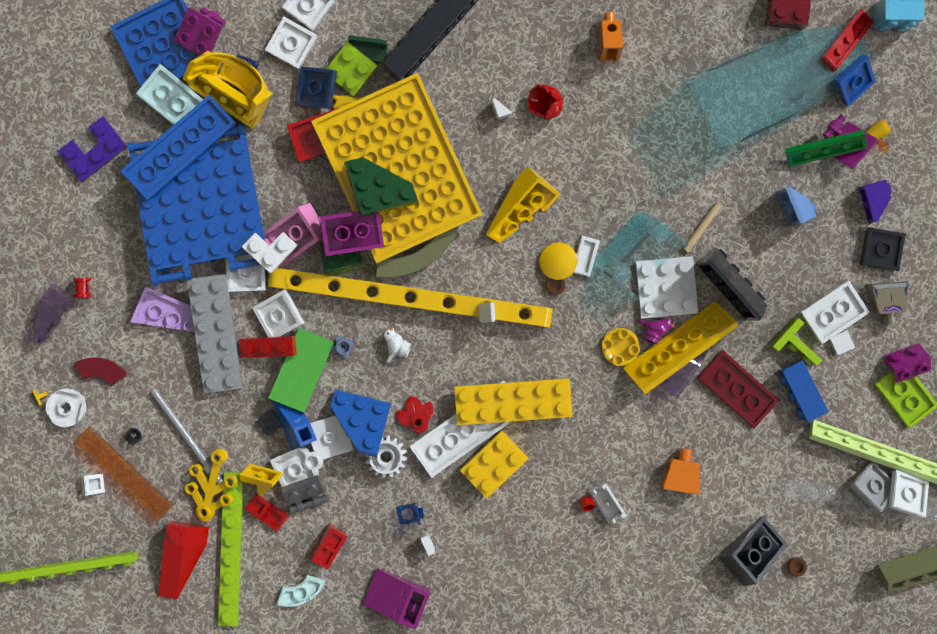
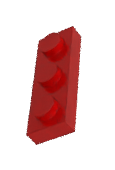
(267, 347)

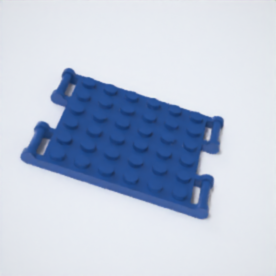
(202, 211)

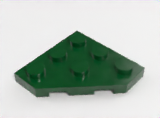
(377, 188)

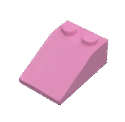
(300, 226)

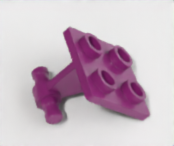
(199, 30)
(853, 158)

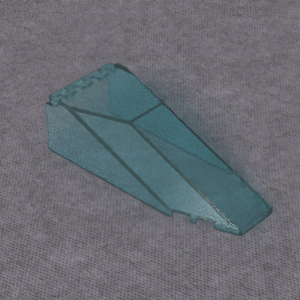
(768, 85)

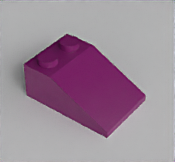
(350, 232)

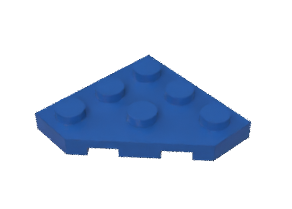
(361, 420)

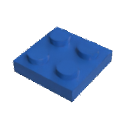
(855, 80)

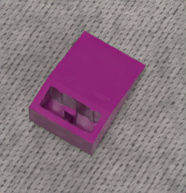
(397, 598)

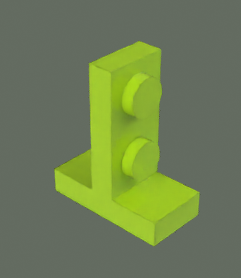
(795, 343)

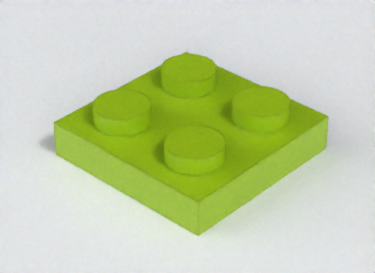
(352, 68)

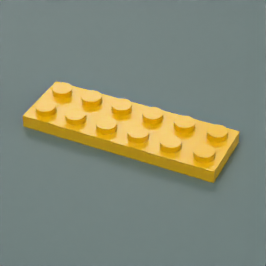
(680, 347)
(513, 401)

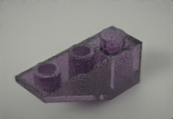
(51, 308)

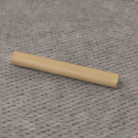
(702, 227)

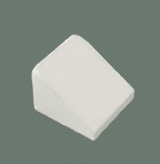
(500, 110)
(487, 312)
(92, 484)

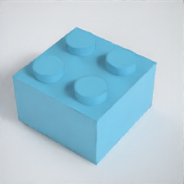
(897, 14)

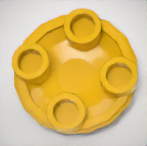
(558, 261)
(620, 346)

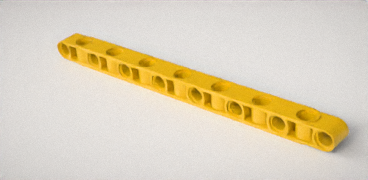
(396, 296)

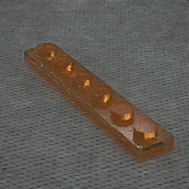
(124, 473)

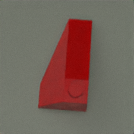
(181, 553)

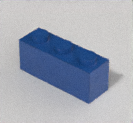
(802, 391)

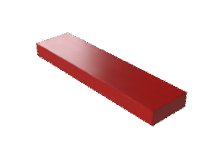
(846, 40)

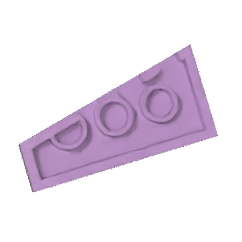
(163, 311)

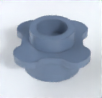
(347, 346)

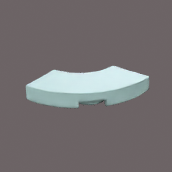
(300, 593)

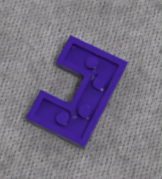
(87, 164)

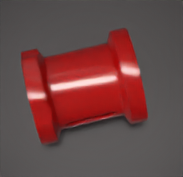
(82, 287)

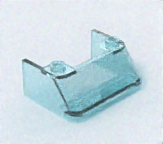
(626, 242)

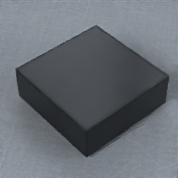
(269, 422)

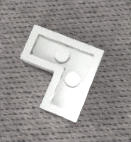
(270, 256)

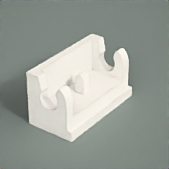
(607, 503)

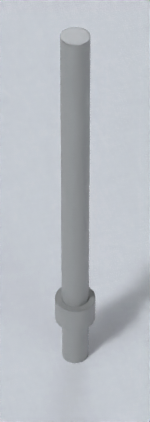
(207, 465)

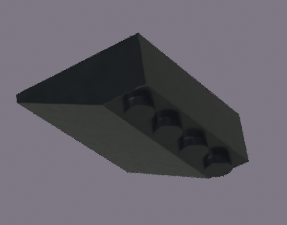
(733, 285)

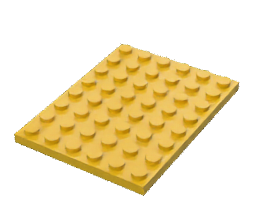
(405, 137)

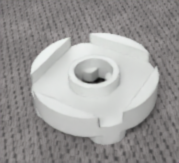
(56, 412)

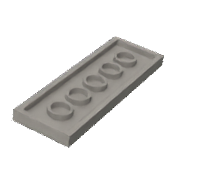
(215, 333)

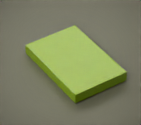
(906, 398)

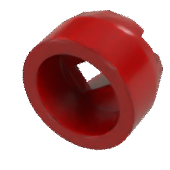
(587, 503)

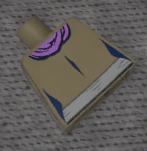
(888, 299)

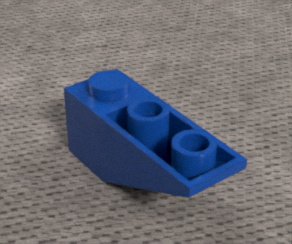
(295, 425)

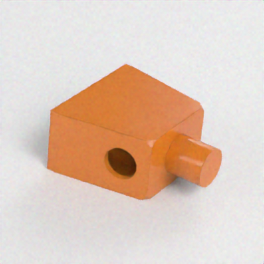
(610, 38)
(682, 474)

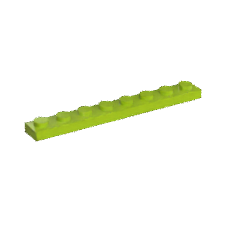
(231, 554)
(69, 567)

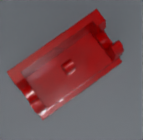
(328, 546)

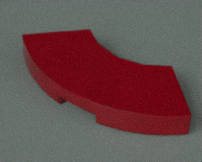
(100, 368)

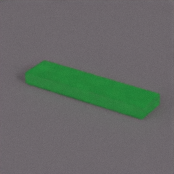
(826, 148)

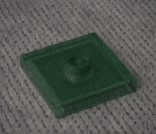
(341, 263)

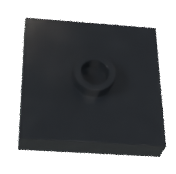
(882, 249)

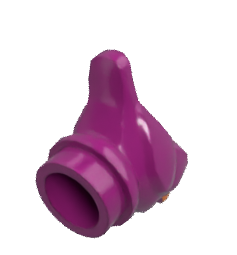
(656, 329)

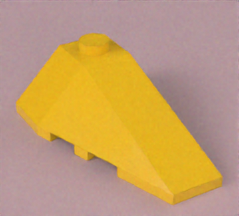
(524, 198)

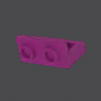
(908, 362)

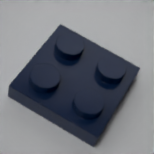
(315, 87)

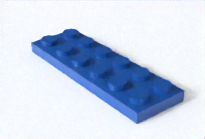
(178, 147)

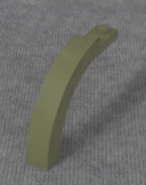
(415, 262)

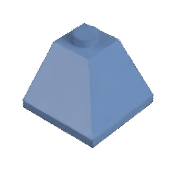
(796, 206)

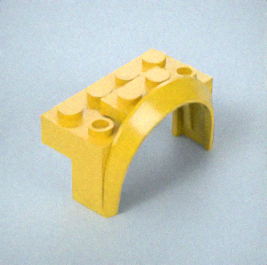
(205, 80)

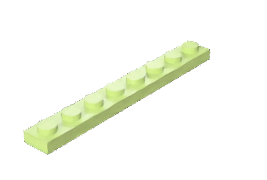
(873, 451)

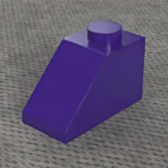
(875, 199)

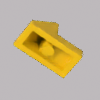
(260, 476)

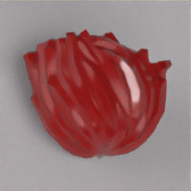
(545, 101)

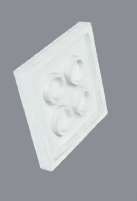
(666, 287)

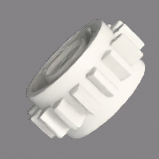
(391, 466)

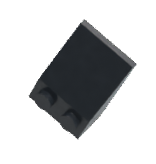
(753, 552)

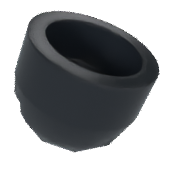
(130, 439)

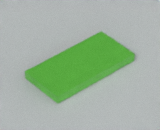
(301, 372)

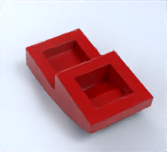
(267, 512)

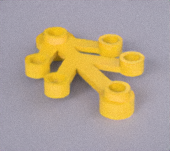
(210, 487)

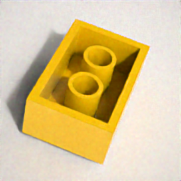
(494, 463)

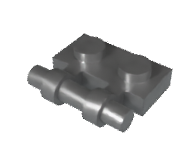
(302, 490)

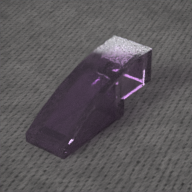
(679, 380)

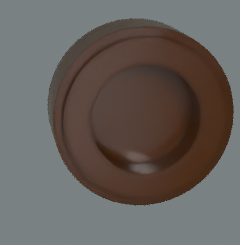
(555, 286)
(796, 566)

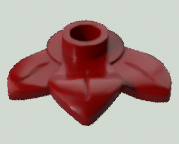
(414, 412)

